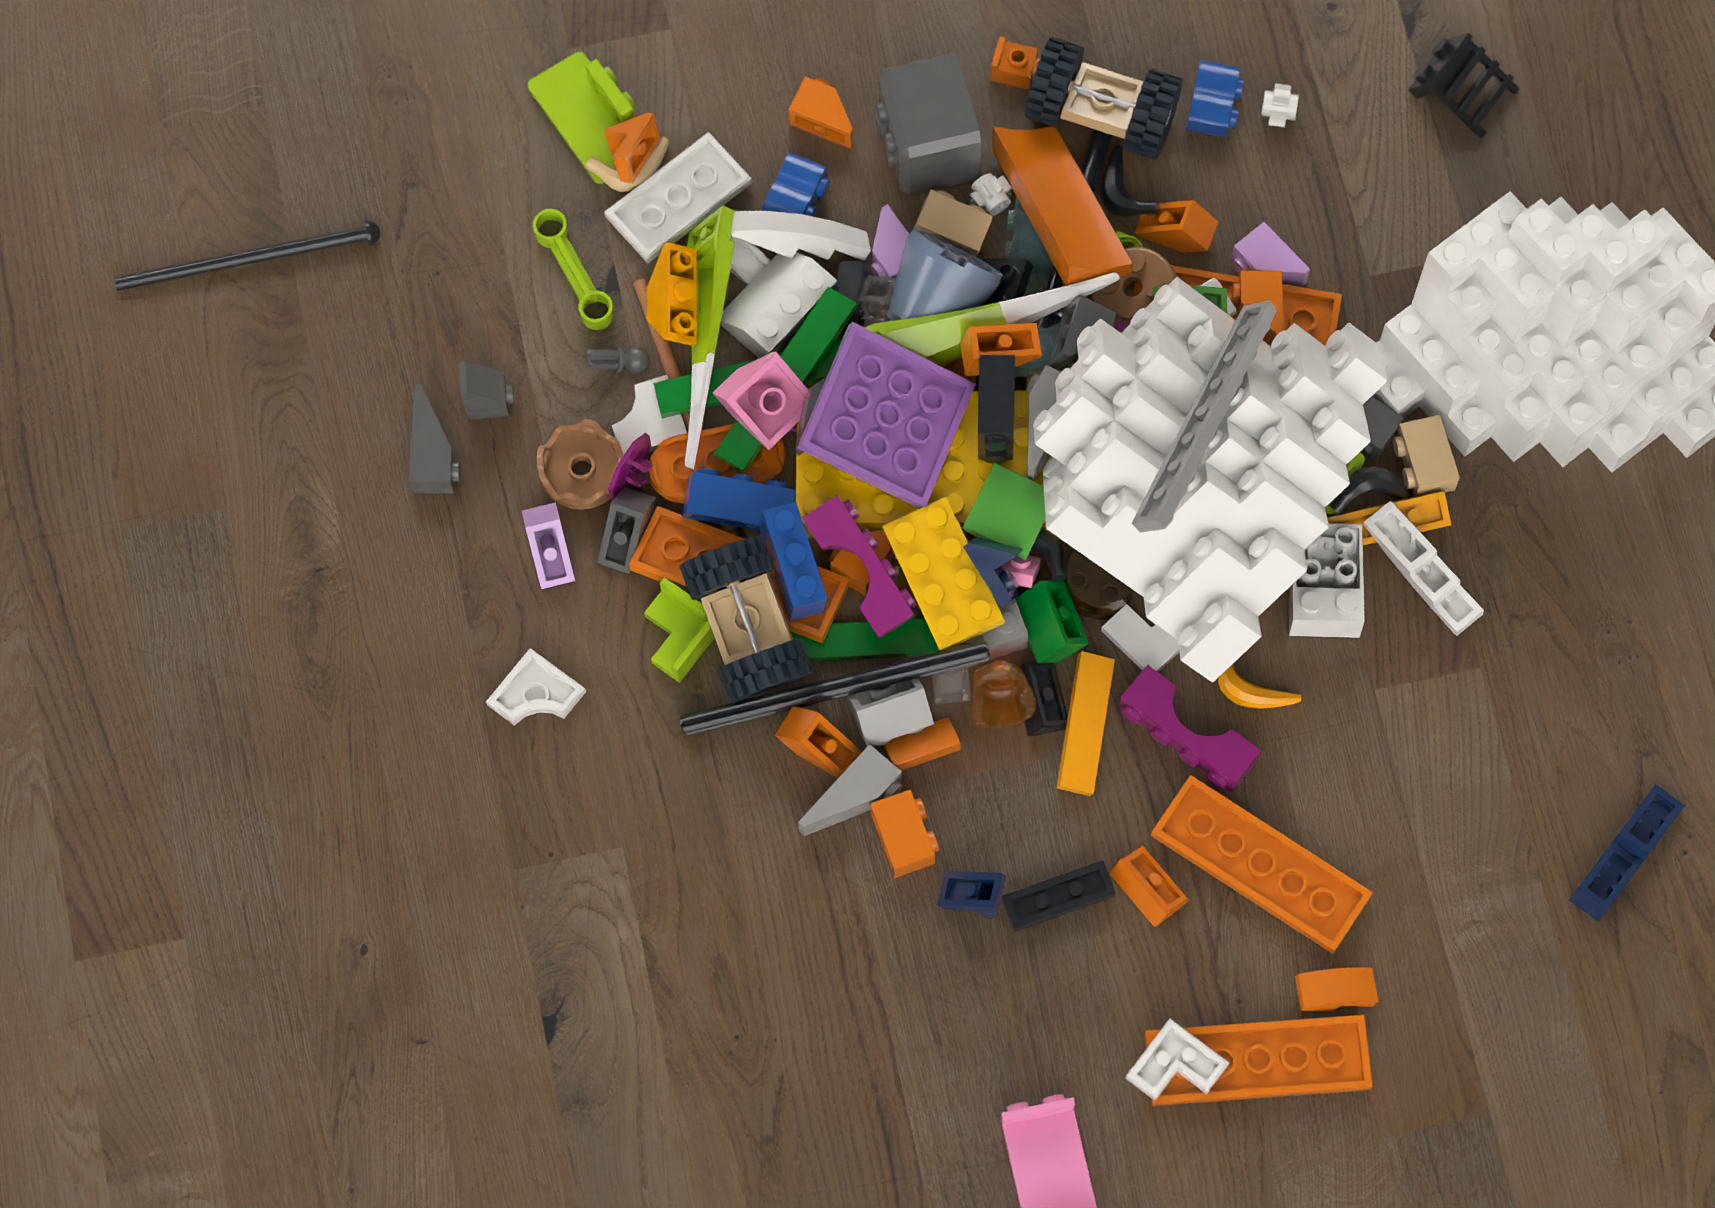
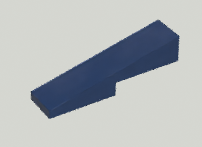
(1626, 853)

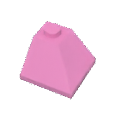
(764, 398)

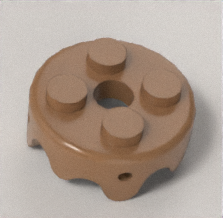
(1147, 268)
(567, 447)

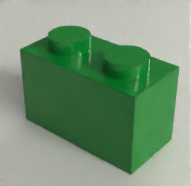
(1051, 622)

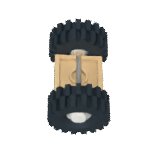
(1103, 98)
(746, 618)

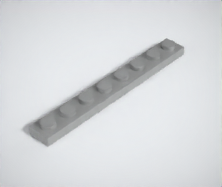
(1204, 417)

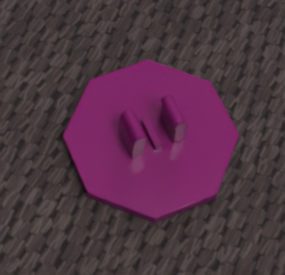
(631, 465)

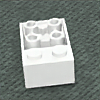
(1331, 591)

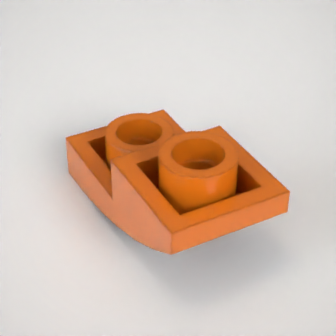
(1335, 988)

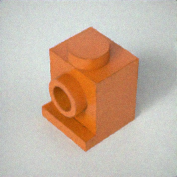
(1014, 64)

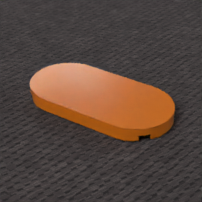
(671, 475)

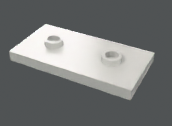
(678, 197)

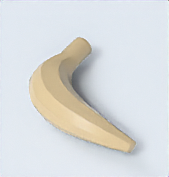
(611, 177)

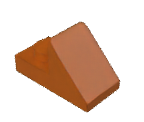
(632, 144)

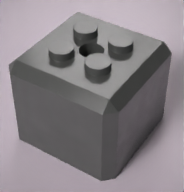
(928, 124)

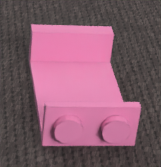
(1047, 1154)

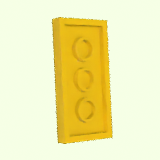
(942, 574)

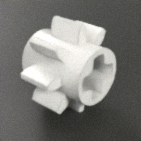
(1279, 105)
(991, 193)

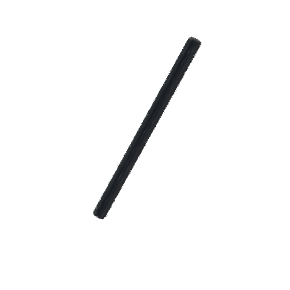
(835, 687)

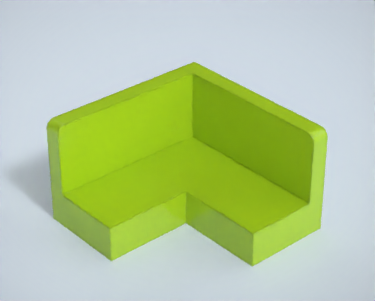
(687, 628)

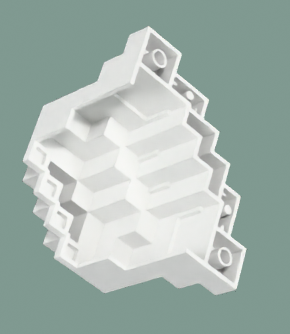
(1560, 334)
(1258, 484)

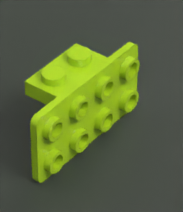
(582, 104)

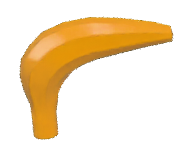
(1250, 695)

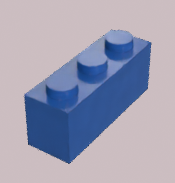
(732, 500)
(793, 561)

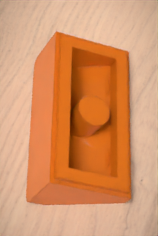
(924, 746)
(1148, 886)

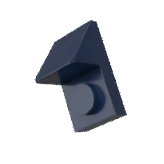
(988, 558)
(972, 892)

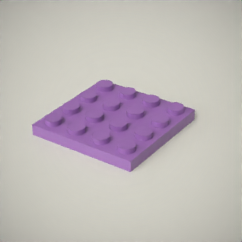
(886, 415)

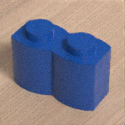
(1213, 99)
(797, 186)

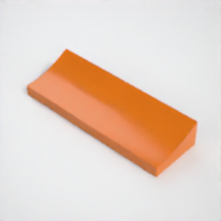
(1059, 204)

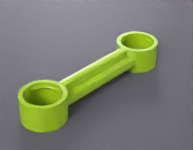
(573, 269)

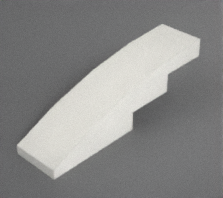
(789, 232)
(1423, 568)

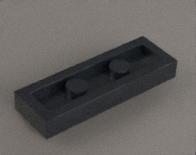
(1058, 896)

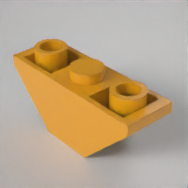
(674, 294)

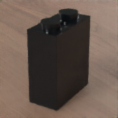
(996, 408)

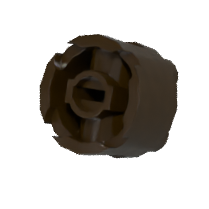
(1093, 589)

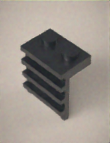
(1448, 70)

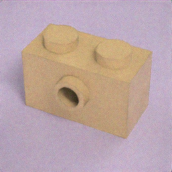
(954, 221)
(1426, 456)

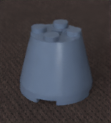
(939, 278)

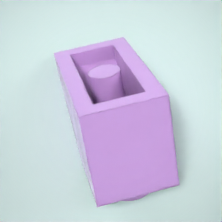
(888, 244)
(1267, 252)
(548, 545)

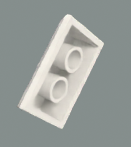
(776, 303)

